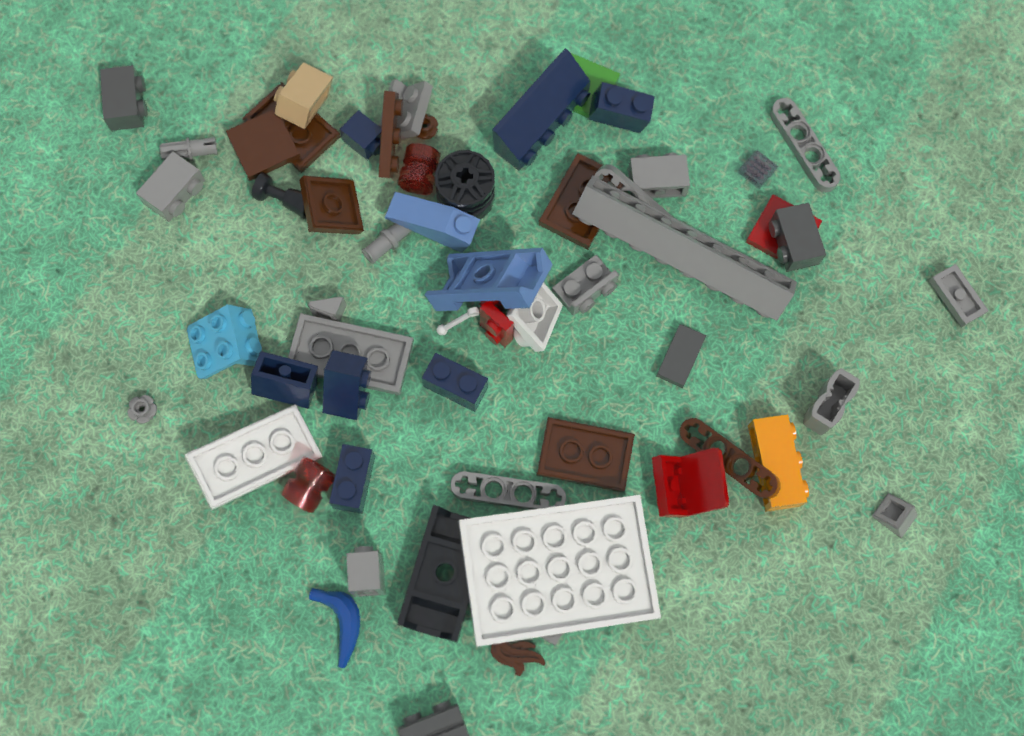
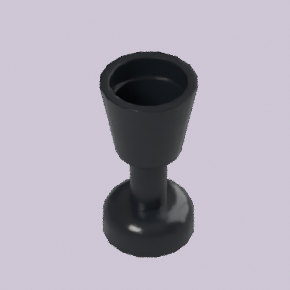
(290, 199)

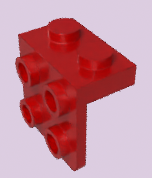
(497, 324)
(690, 483)

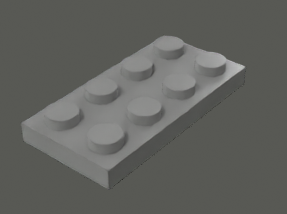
(386, 351)

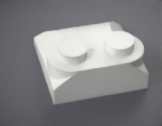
(535, 324)

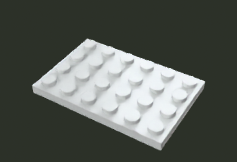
(558, 570)

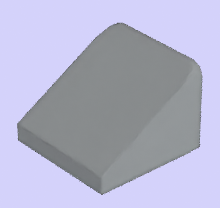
(328, 308)
(895, 514)

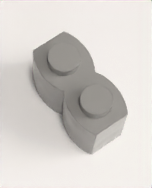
(831, 402)

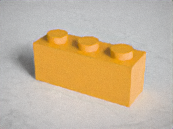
(775, 449)

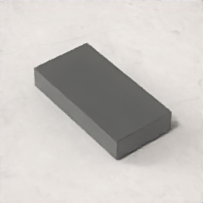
(681, 356)

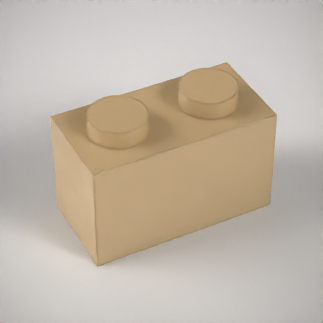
(302, 95)

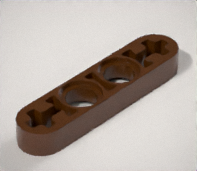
(730, 456)

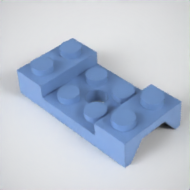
(492, 276)

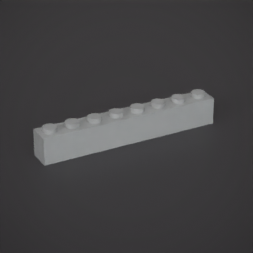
(685, 248)

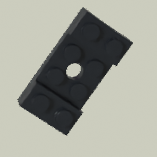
(431, 604)

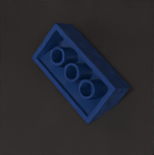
(541, 111)

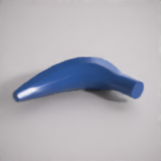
(348, 617)

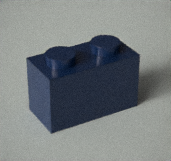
(621, 107)
(284, 379)
(455, 382)
(345, 385)
(352, 479)

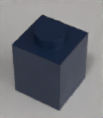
(362, 135)

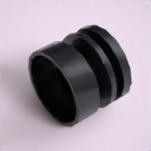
(477, 194)

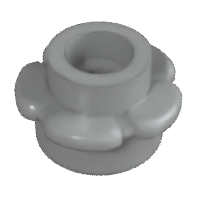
(142, 416)

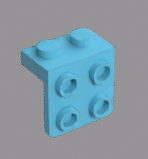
(224, 340)

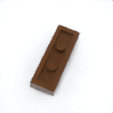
(390, 134)

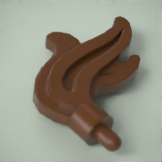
(516, 654)

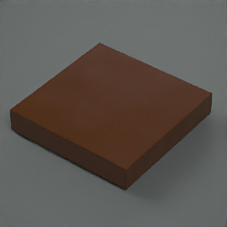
(263, 144)
(331, 205)

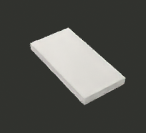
(252, 456)

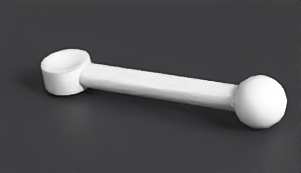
(471, 312)

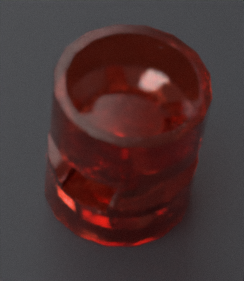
(420, 164)
(308, 484)

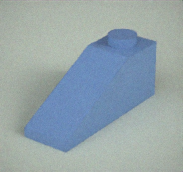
(433, 220)

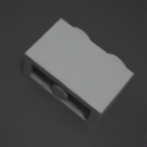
(660, 175)
(171, 187)
(365, 572)

